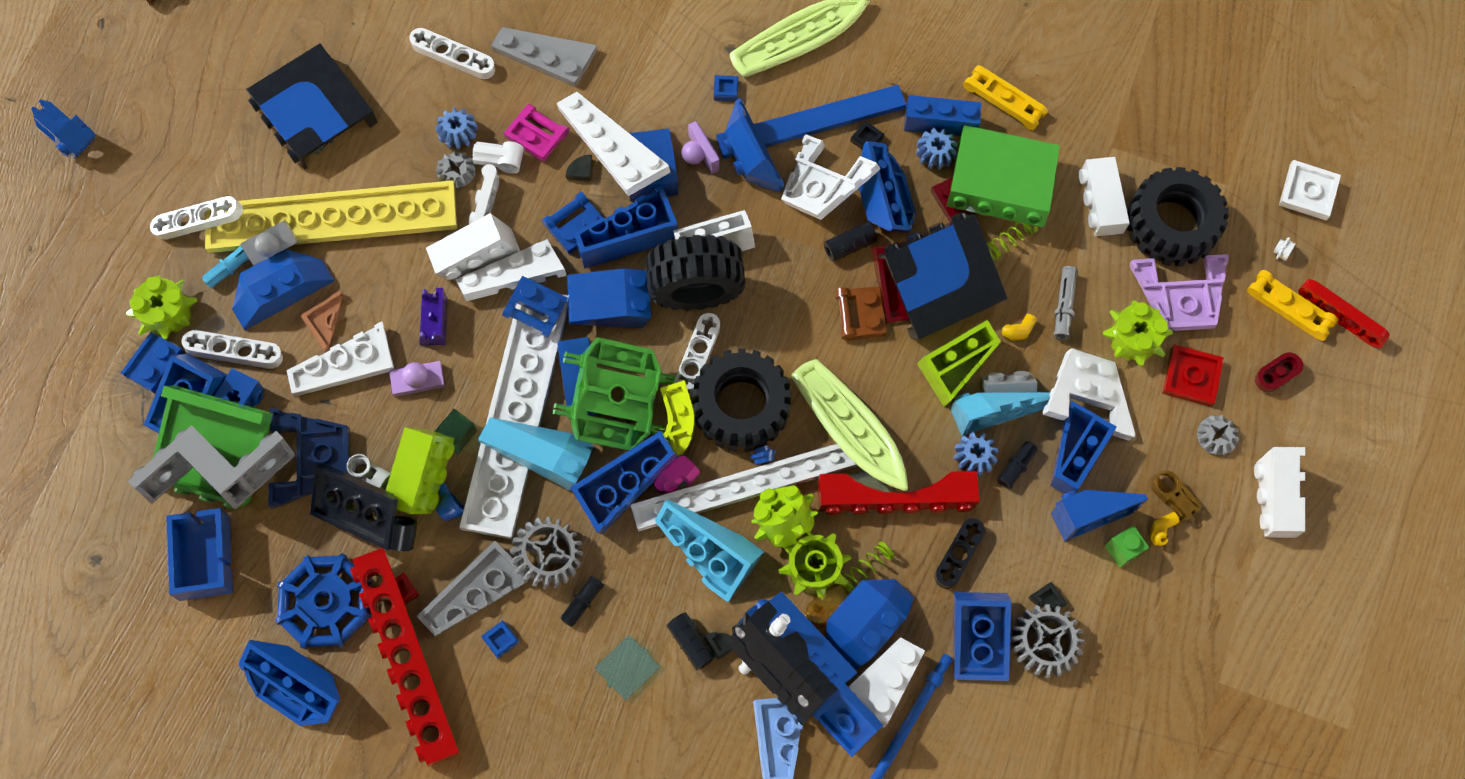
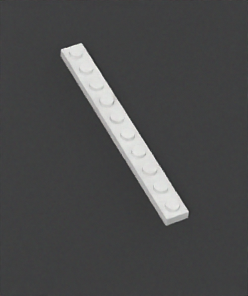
(746, 484)

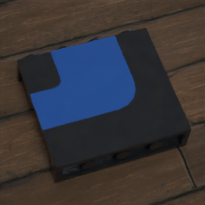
(309, 103)
(944, 274)

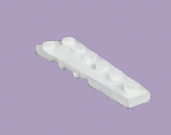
(619, 152)

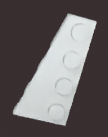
(533, 263)
(354, 360)

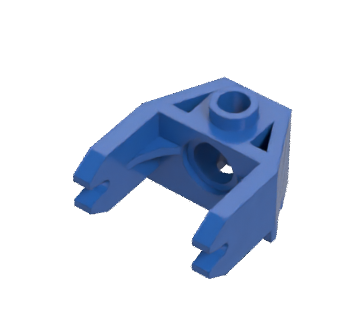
(69, 134)

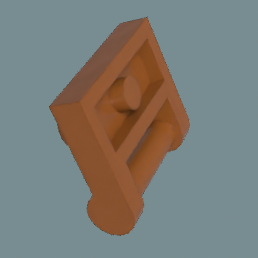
(868, 309)

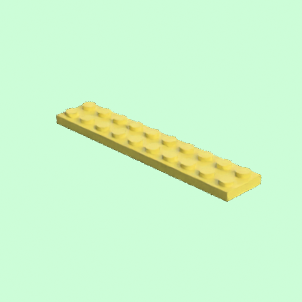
(342, 215)

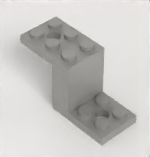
(194, 451)

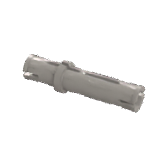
(1065, 312)

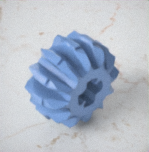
(456, 128)
(936, 149)
(981, 448)

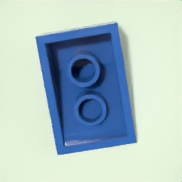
(661, 145)
(609, 298)
(184, 372)
(1093, 509)
(981, 636)

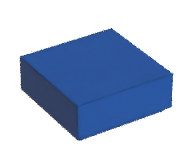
(726, 88)
(500, 639)

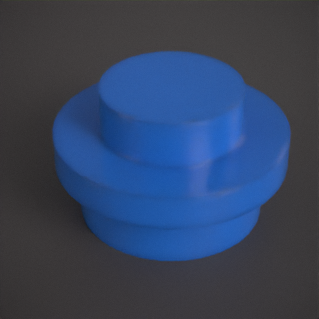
(763, 455)

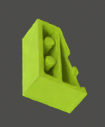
(958, 360)

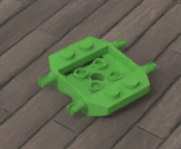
(595, 388)

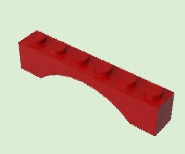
(842, 493)

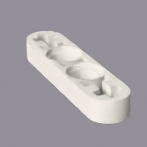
(450, 56)
(196, 220)
(230, 354)
(697, 359)

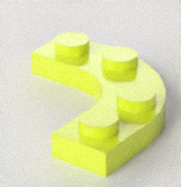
(680, 416)

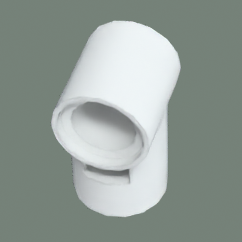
(379, 479)

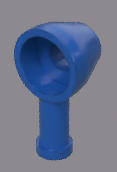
(449, 506)

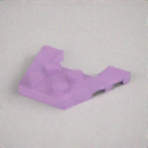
(1184, 303)

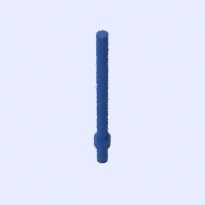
(934, 680)

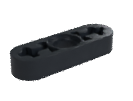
(975, 541)

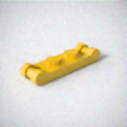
(1005, 97)
(1292, 306)

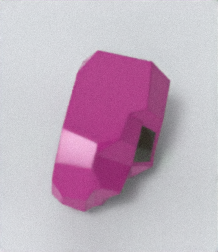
(677, 475)

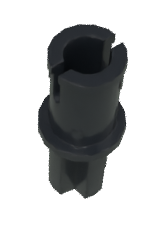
(1017, 465)
(581, 601)

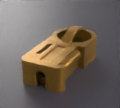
(1179, 498)

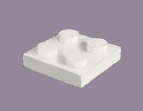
(1309, 190)

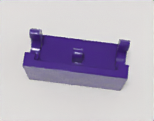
(433, 318)

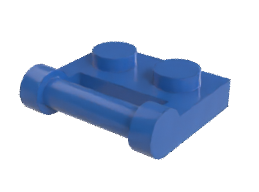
(565, 235)
(538, 299)

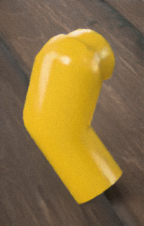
(1019, 331)
(1159, 528)

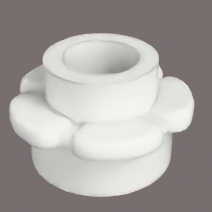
(1284, 249)

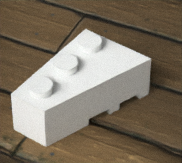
(472, 247)
(1280, 492)
(887, 679)

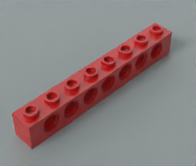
(377, 564)

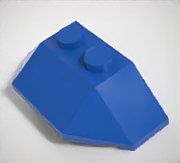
(749, 150)
(886, 193)
(277, 285)
(868, 619)
(290, 682)

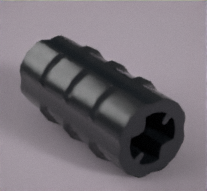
(850, 241)
(691, 641)

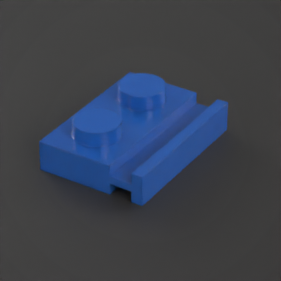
(150, 362)

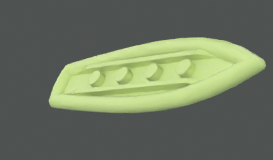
(796, 35)
(851, 424)

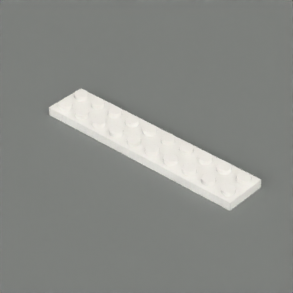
(520, 398)

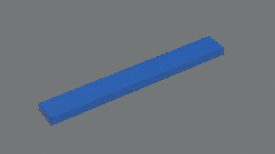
(826, 117)

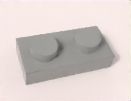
(1010, 383)

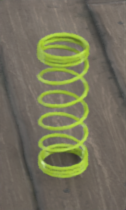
(996, 250)
(889, 555)

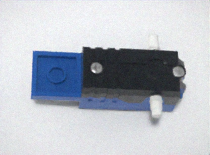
(802, 670)

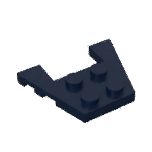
(317, 444)

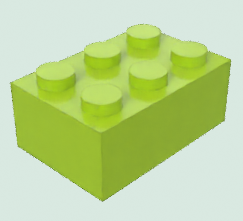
(420, 470)

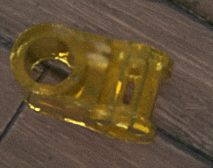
(825, 605)

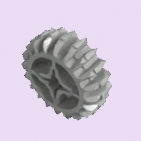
(537, 549)
(1052, 649)

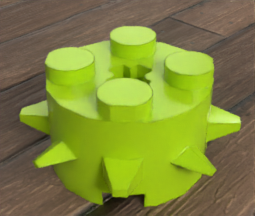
(161, 306)
(1133, 320)
(783, 515)
(823, 552)

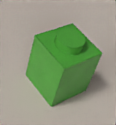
(1126, 546)

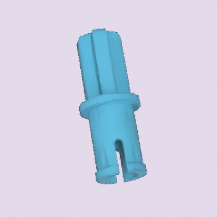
(225, 267)

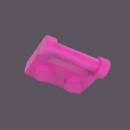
(531, 137)

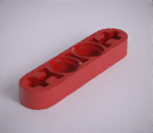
(1347, 315)

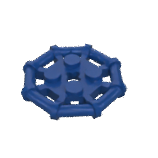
(324, 616)

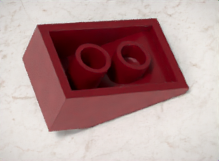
(891, 300)

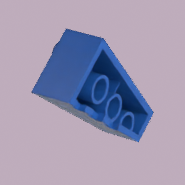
(628, 230)
(621, 482)

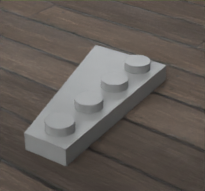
(547, 54)
(475, 588)

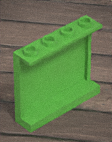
(1004, 176)
(225, 424)

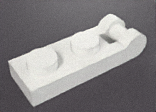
(486, 196)

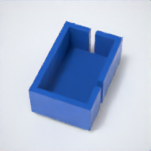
(199, 554)

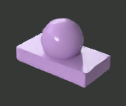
(700, 149)
(416, 378)

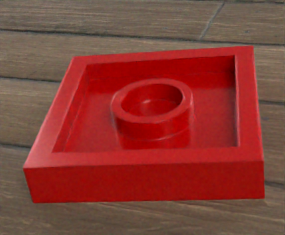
(1193, 375)

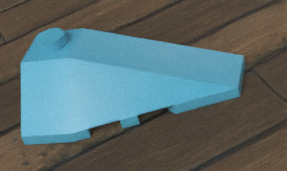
(990, 409)
(540, 449)
(715, 551)

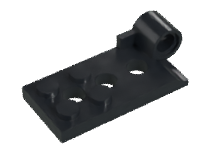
(386, 532)

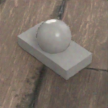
(269, 242)

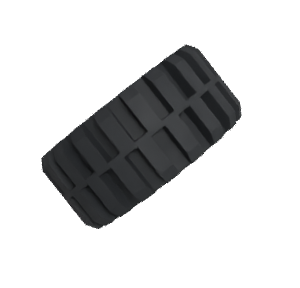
(1193, 193)
(695, 272)
(748, 369)

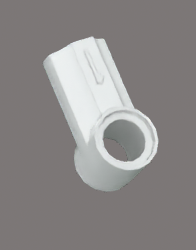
(505, 156)

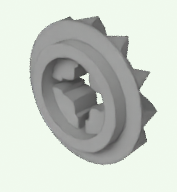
(467, 169)
(1220, 446)

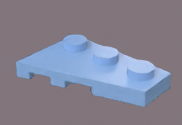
(777, 738)

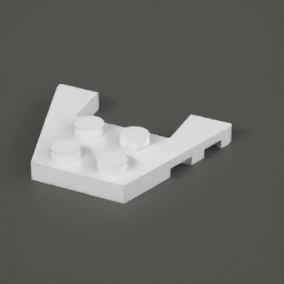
(819, 189)
(1094, 383)

